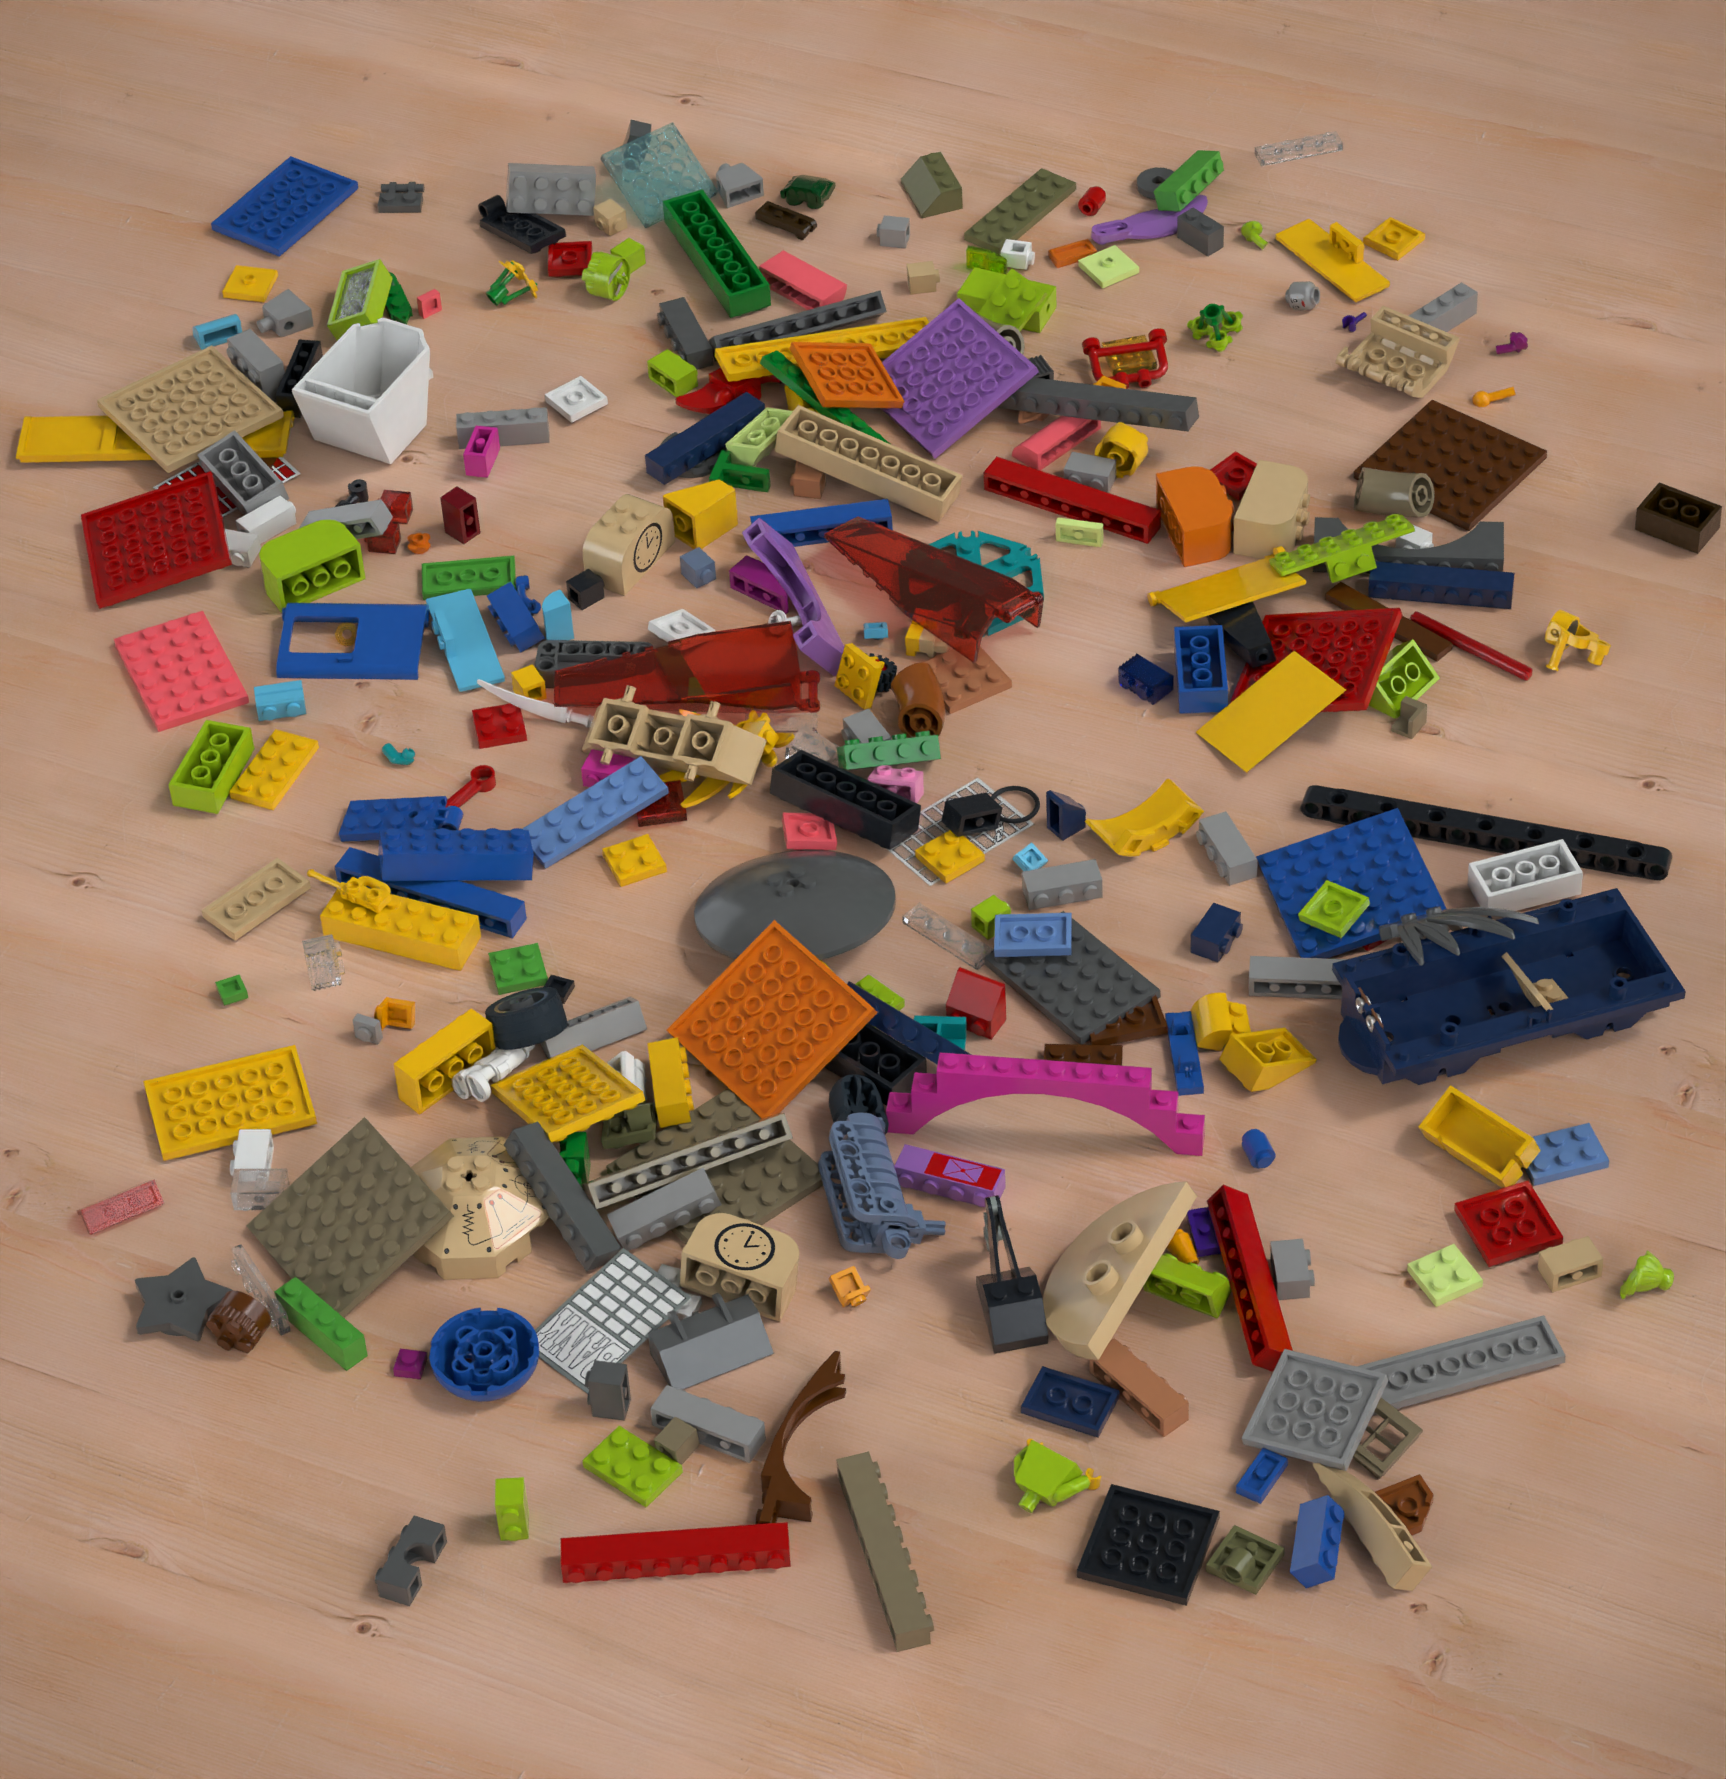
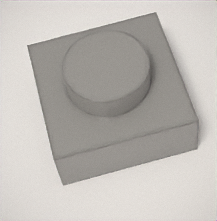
(367, 1029)

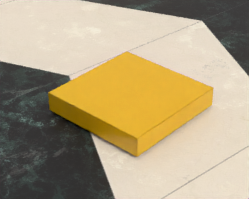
(1394, 238)

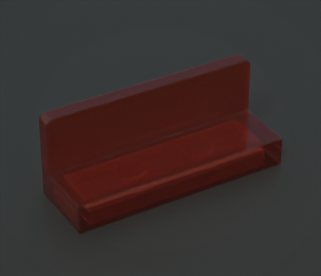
(121, 1206)

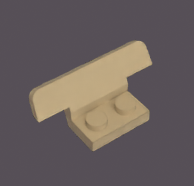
(1538, 993)

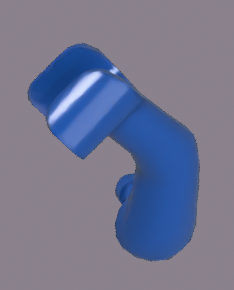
(522, 583)

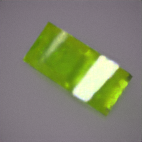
(985, 260)

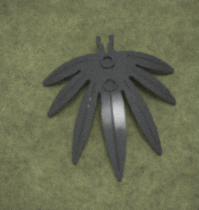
(1437, 924)

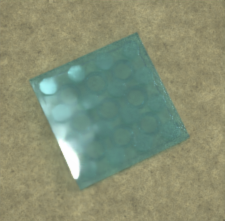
(656, 170)

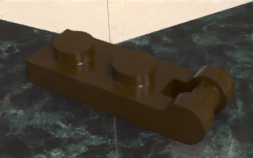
(786, 219)

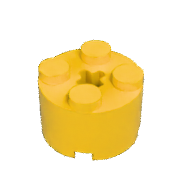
(1125, 446)

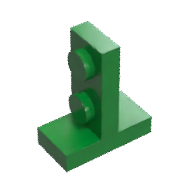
(740, 475)

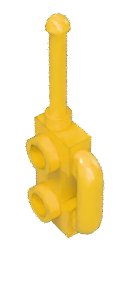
(358, 893)

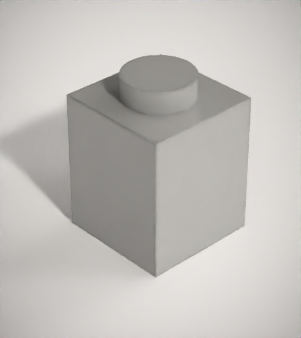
(894, 231)

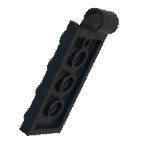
(521, 229)

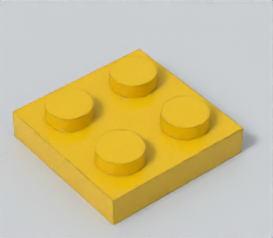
(949, 856)
(634, 860)

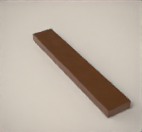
(1428, 642)

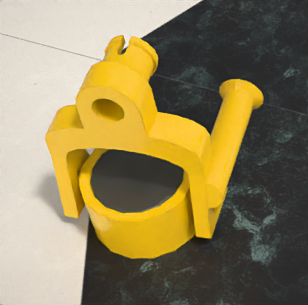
(1566, 630)

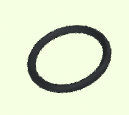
(1023, 789)

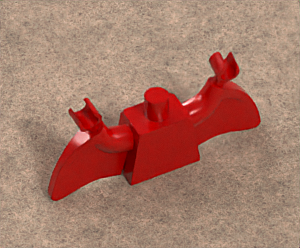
(720, 392)

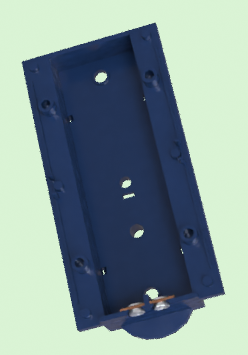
(1446, 1001)

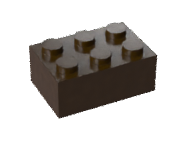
(1678, 518)

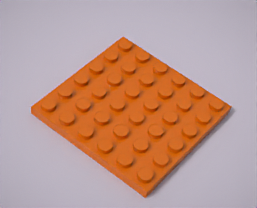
(771, 1021)

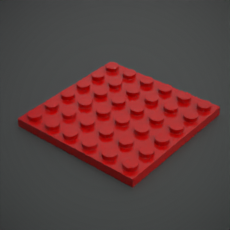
(155, 540)
(1341, 644)

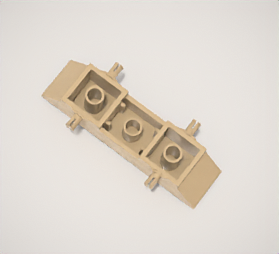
(675, 742)

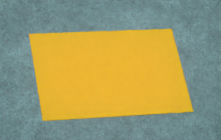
(1270, 711)

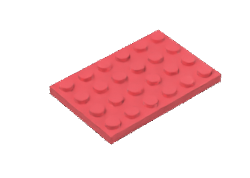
(181, 671)

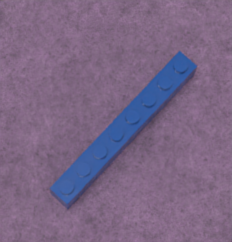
(495, 911)

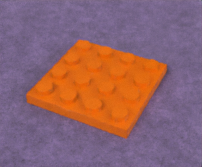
(846, 375)

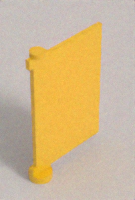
(1226, 589)

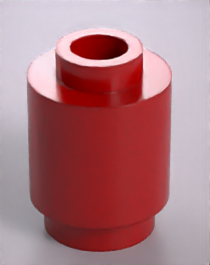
(1092, 201)

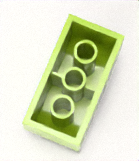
(311, 563)

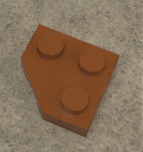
(1409, 1501)

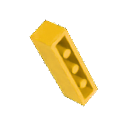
(670, 1082)

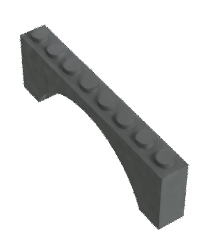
(1476, 550)

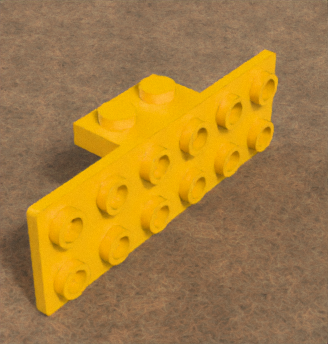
(1335, 257)

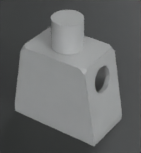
(738, 184)
(285, 315)

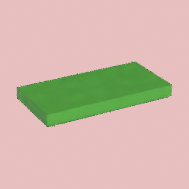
(479, 575)

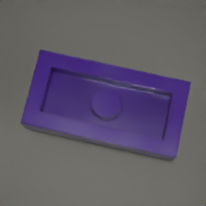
(1203, 1232)

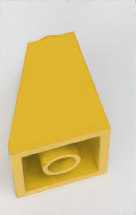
(702, 512)

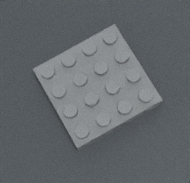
(1315, 1409)

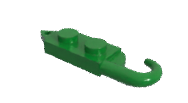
(397, 303)

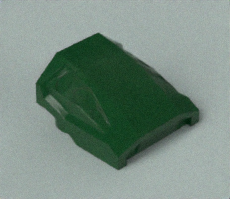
(808, 189)

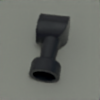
(357, 493)

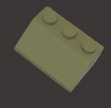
(933, 186)

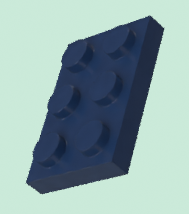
(1070, 1401)

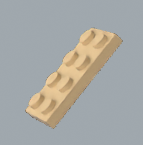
(256, 899)

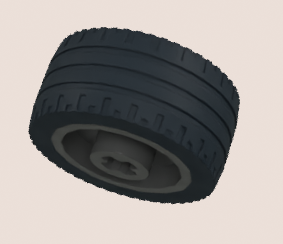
(526, 1018)

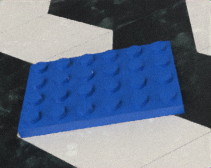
(284, 206)

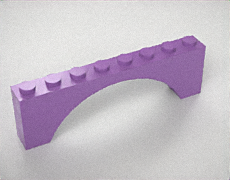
(818, 635)

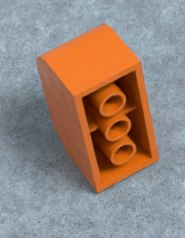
(1195, 514)

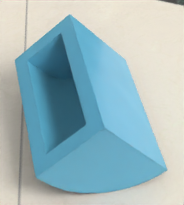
(217, 331)
(557, 617)

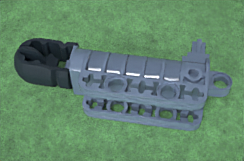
(867, 1176)

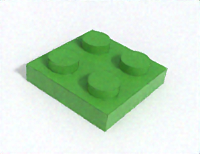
(518, 968)

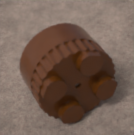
(238, 1321)

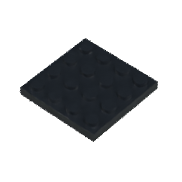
(1148, 1544)

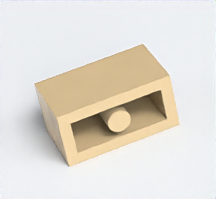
(1570, 1264)

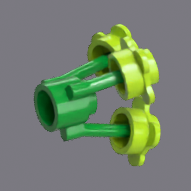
(1213, 316)

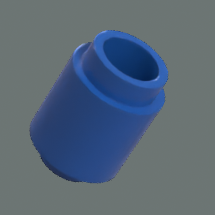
(1258, 1148)

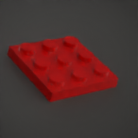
(1508, 1223)

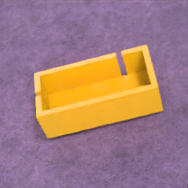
(1479, 1138)

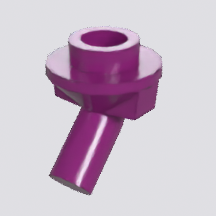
(1517, 343)

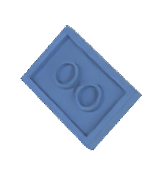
(1033, 934)
(1566, 1155)

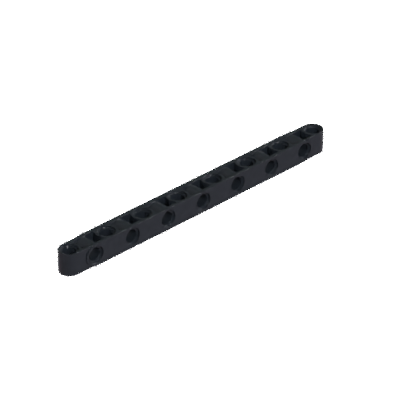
(1489, 831)

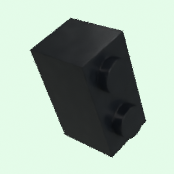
(971, 814)

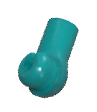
(395, 757)

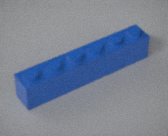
(810, 525)

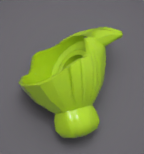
(1647, 1276)

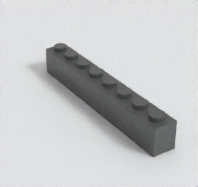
(806, 322)

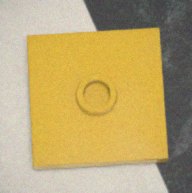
(250, 283)

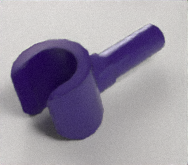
(1351, 321)

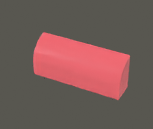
(801, 281)
(1054, 441)

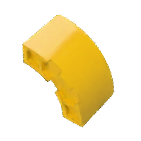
(1150, 823)

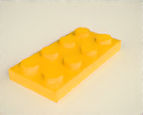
(274, 769)

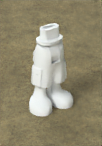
(494, 1067)

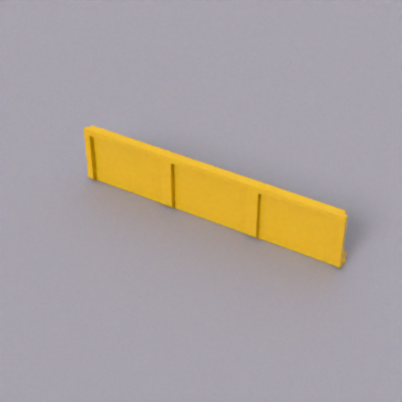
(103, 440)

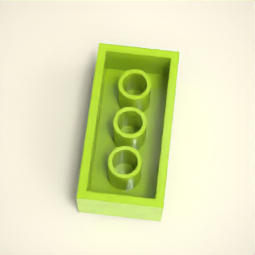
(211, 766)

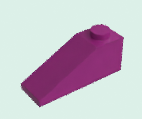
(757, 582)

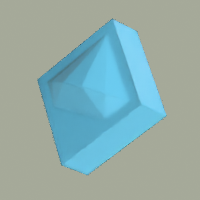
(875, 630)
(1030, 858)

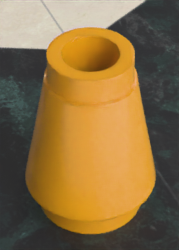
(1182, 1248)

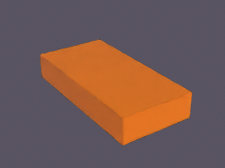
(1071, 253)

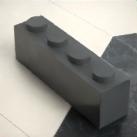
(685, 333)

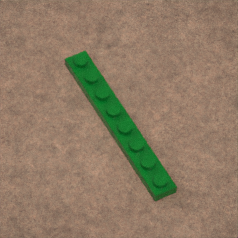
(794, 378)

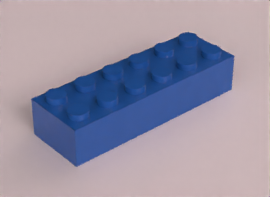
(455, 855)

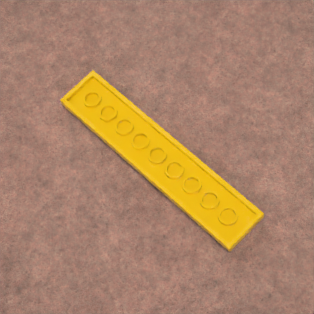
(744, 360)

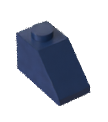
(1064, 815)

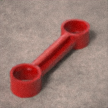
(474, 785)

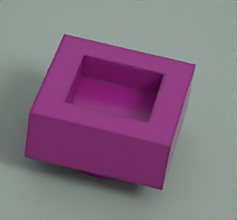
(410, 1363)

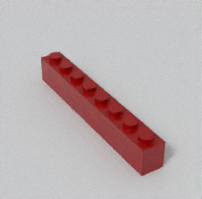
(1072, 499)
(1249, 1277)
(675, 1552)

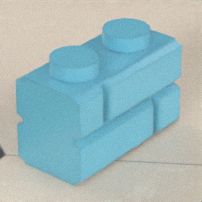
(280, 700)

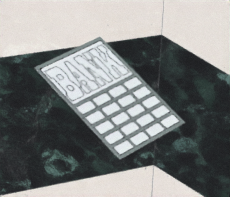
(607, 1317)

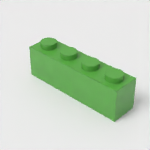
(1188, 180)
(322, 1324)

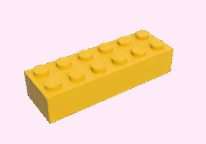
(405, 929)

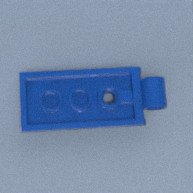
(367, 817)

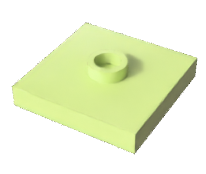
(1108, 266)

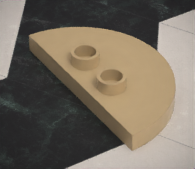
(1109, 1266)

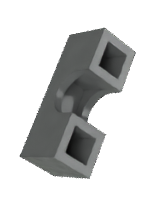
(418, 1541)

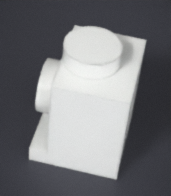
(1018, 254)

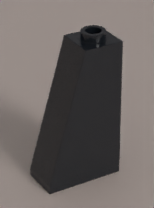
(1245, 634)

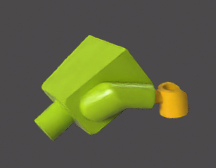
(1049, 1476)

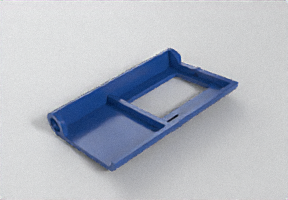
(384, 648)

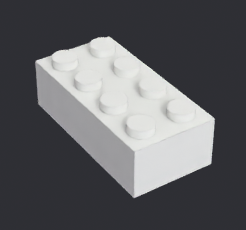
(1526, 877)

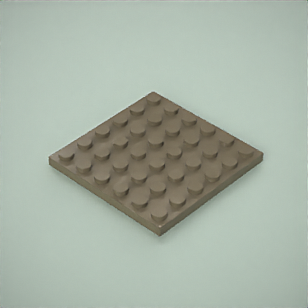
(748, 1187)
(350, 1219)

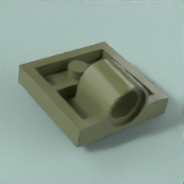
(630, 1127)
(1245, 1559)

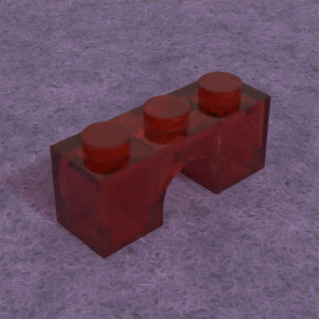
(401, 508)

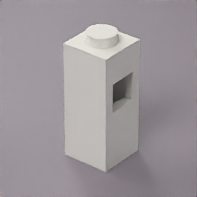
(268, 519)

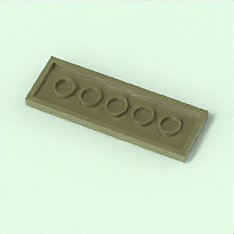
(1020, 210)

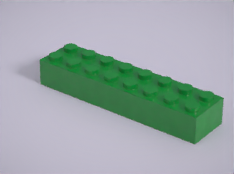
(717, 253)

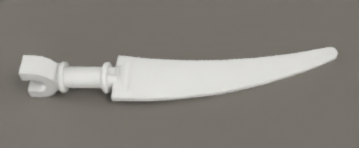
(538, 707)

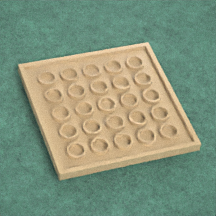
(189, 408)

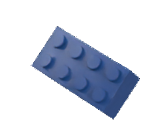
(1200, 669)

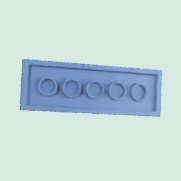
(595, 811)

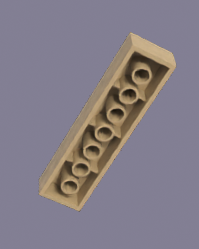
(868, 463)

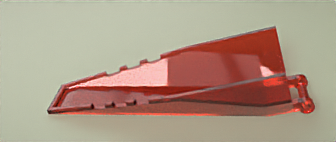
(934, 587)
(734, 667)

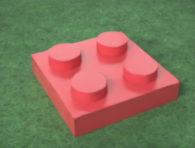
(808, 832)

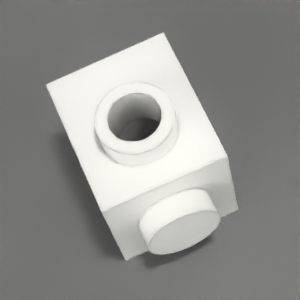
(1415, 540)

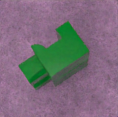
(576, 1155)

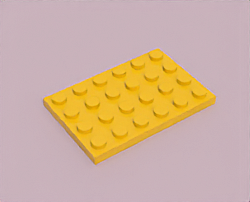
(568, 1093)
(213, 1102)

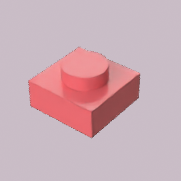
(429, 303)

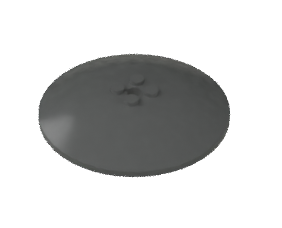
(816, 895)

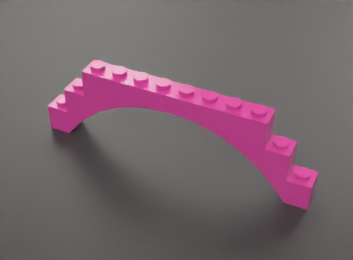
(1115, 1087)

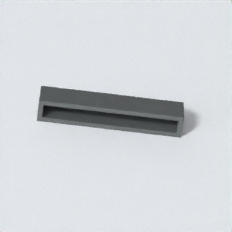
(562, 1196)

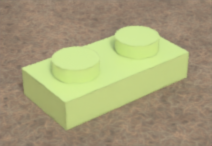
(1079, 532)

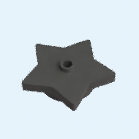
(178, 1302)

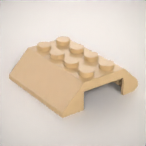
(1402, 353)

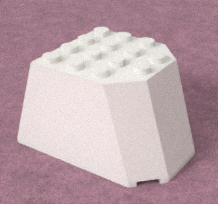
(369, 390)

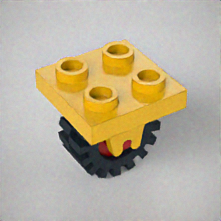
(863, 675)

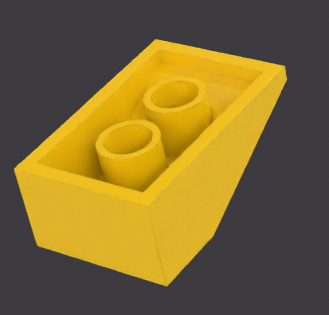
(1265, 1057)

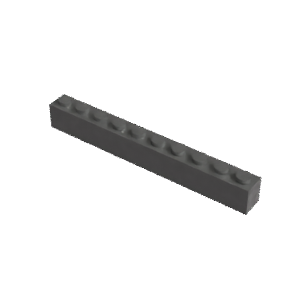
(1105, 404)

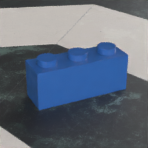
(514, 617)
(1317, 1541)

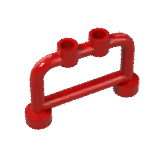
(1157, 339)

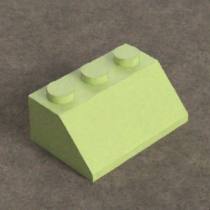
(757, 437)

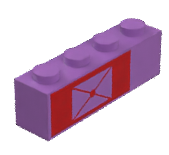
(948, 1175)

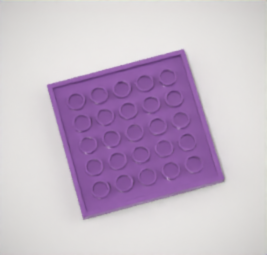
(953, 377)

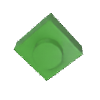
(231, 990)

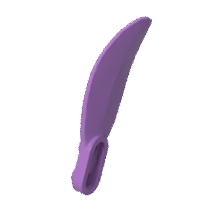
(1145, 224)

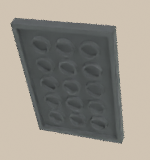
(1077, 989)

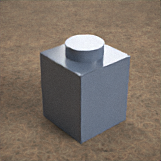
(697, 567)

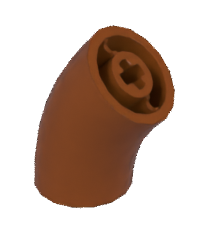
(919, 700)

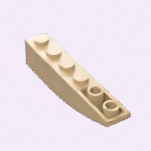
(1377, 1529)

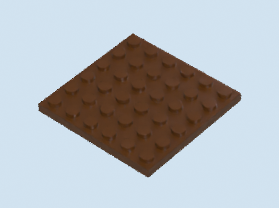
(1463, 457)

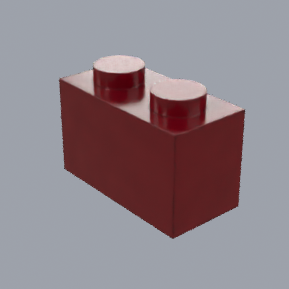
(460, 515)

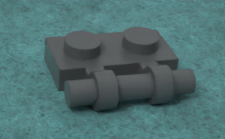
(395, 202)

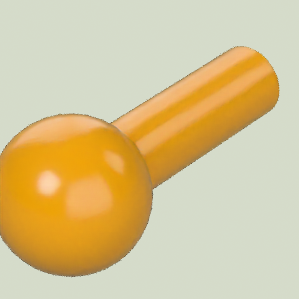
(1483, 399)

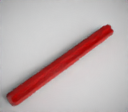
(1474, 647)

